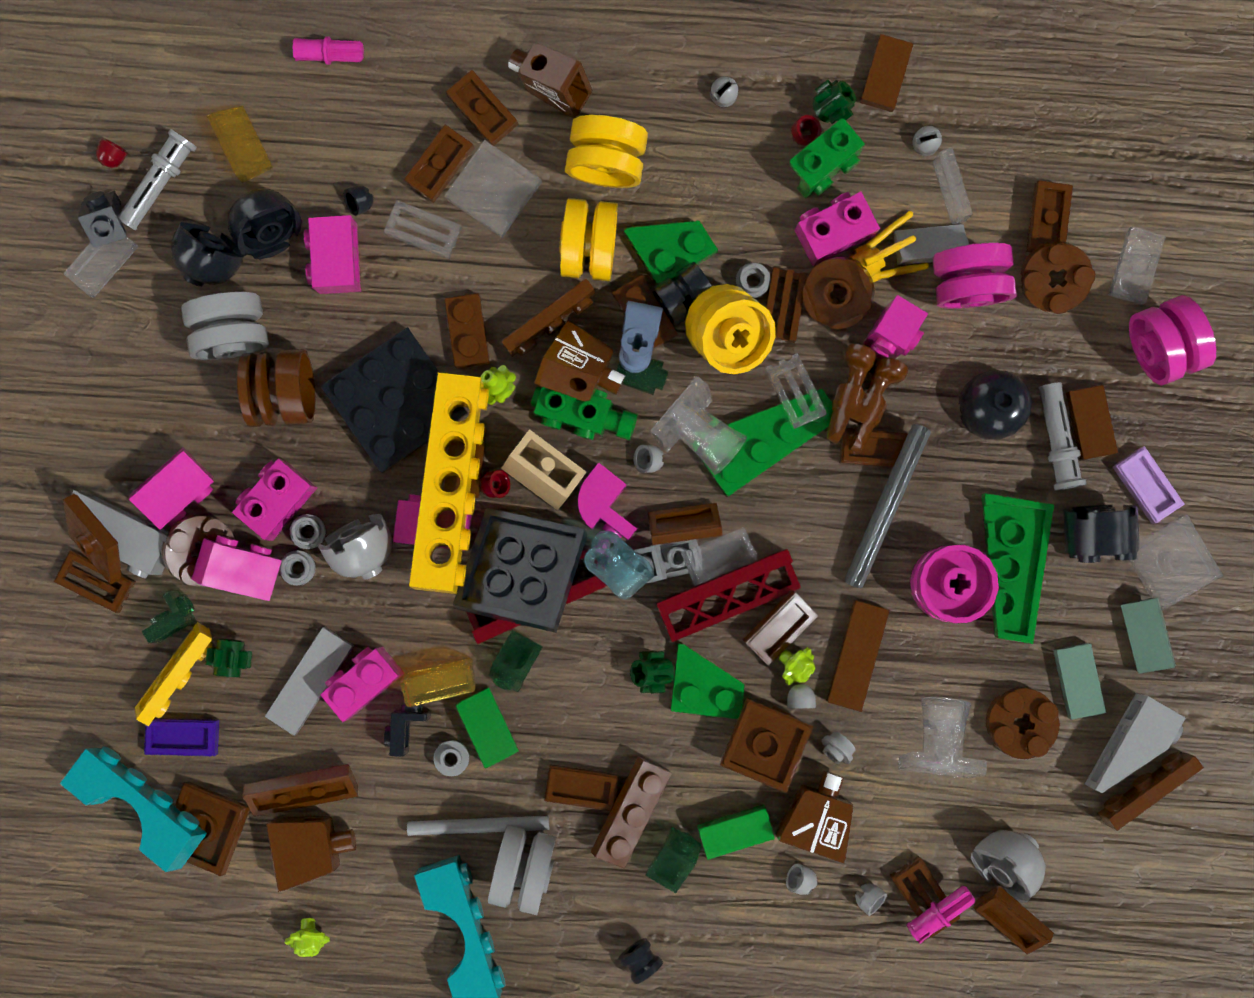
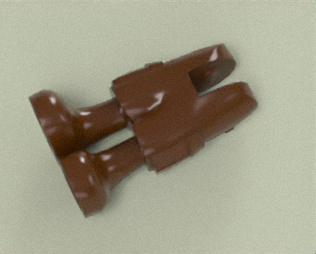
(856, 405)

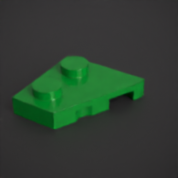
(670, 247)
(704, 687)

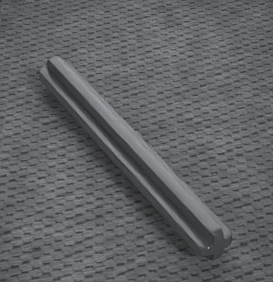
(887, 505)

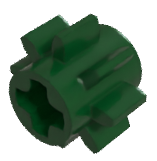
(834, 101)
(228, 658)
(652, 672)

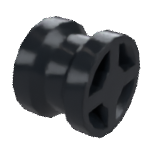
(640, 961)

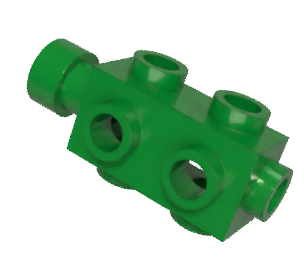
(571, 414)

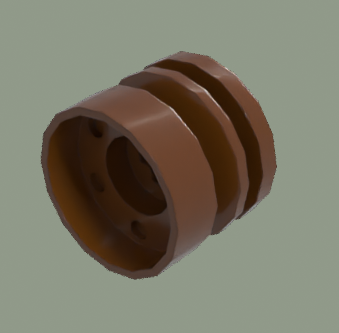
(277, 387)

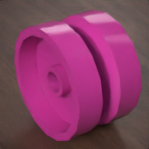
(974, 275)
(1172, 340)
(975, 585)

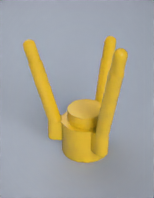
(874, 259)

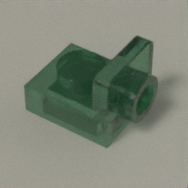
(167, 623)
(514, 662)
(674, 860)

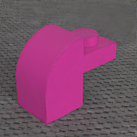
(596, 498)

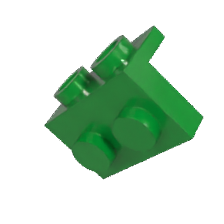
(825, 157)

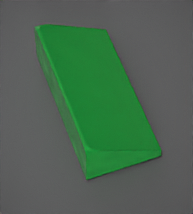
(487, 727)
(735, 831)

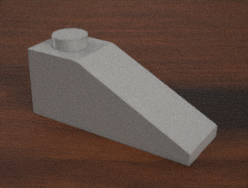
(137, 539)
(1140, 737)

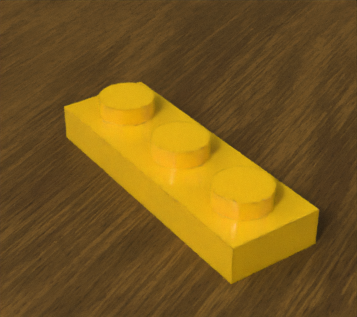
(174, 675)

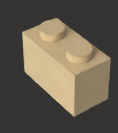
(543, 469)

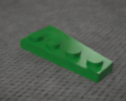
(768, 441)
(1017, 546)

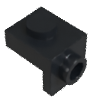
(100, 218)
(398, 733)

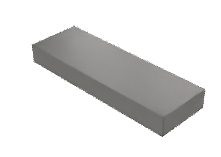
(308, 681)

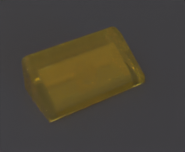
(240, 143)
(438, 682)

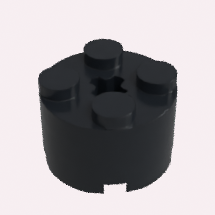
(1100, 532)

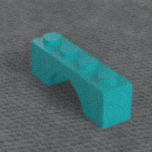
(167, 833)
(447, 890)

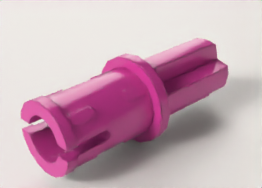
(327, 50)
(940, 914)

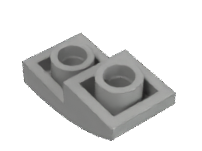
(667, 558)

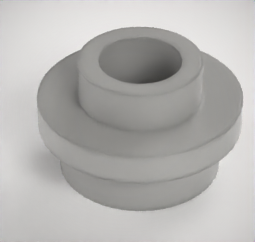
(756, 270)
(300, 523)
(289, 560)
(838, 748)
(462, 755)

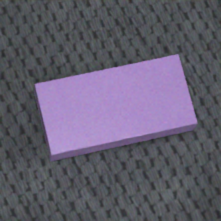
(1148, 485)

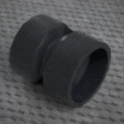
(679, 294)

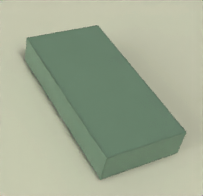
(1148, 635)
(1079, 681)

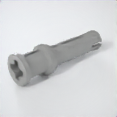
(164, 166)
(1063, 453)

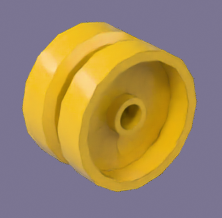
(606, 151)
(586, 239)
(730, 329)

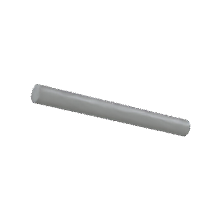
(479, 825)

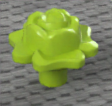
(499, 383)
(797, 666)
(307, 940)

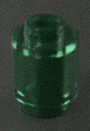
(647, 381)

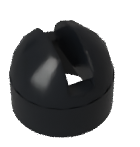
(358, 199)

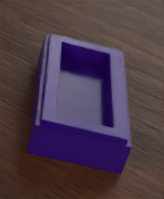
(182, 737)

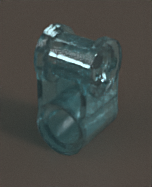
(618, 567)

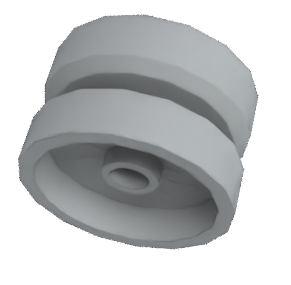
(224, 325)
(522, 869)

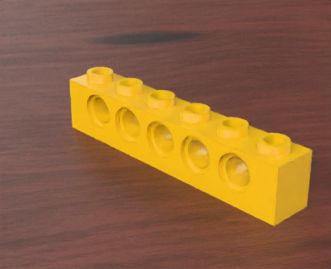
(450, 393)

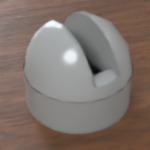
(728, 96)
(930, 146)
(640, 458)
(801, 697)
(801, 879)
(871, 899)

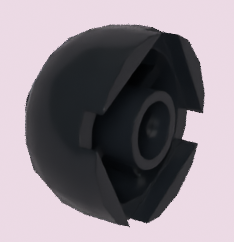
(262, 223)
(204, 255)
(995, 405)

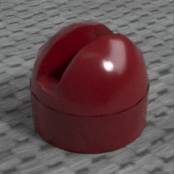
(804, 124)
(110, 154)
(502, 480)

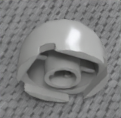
(358, 548)
(1012, 862)

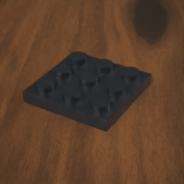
(389, 399)
(521, 569)

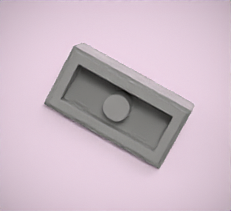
(928, 243)

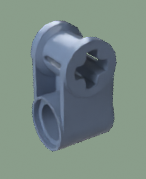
(639, 333)

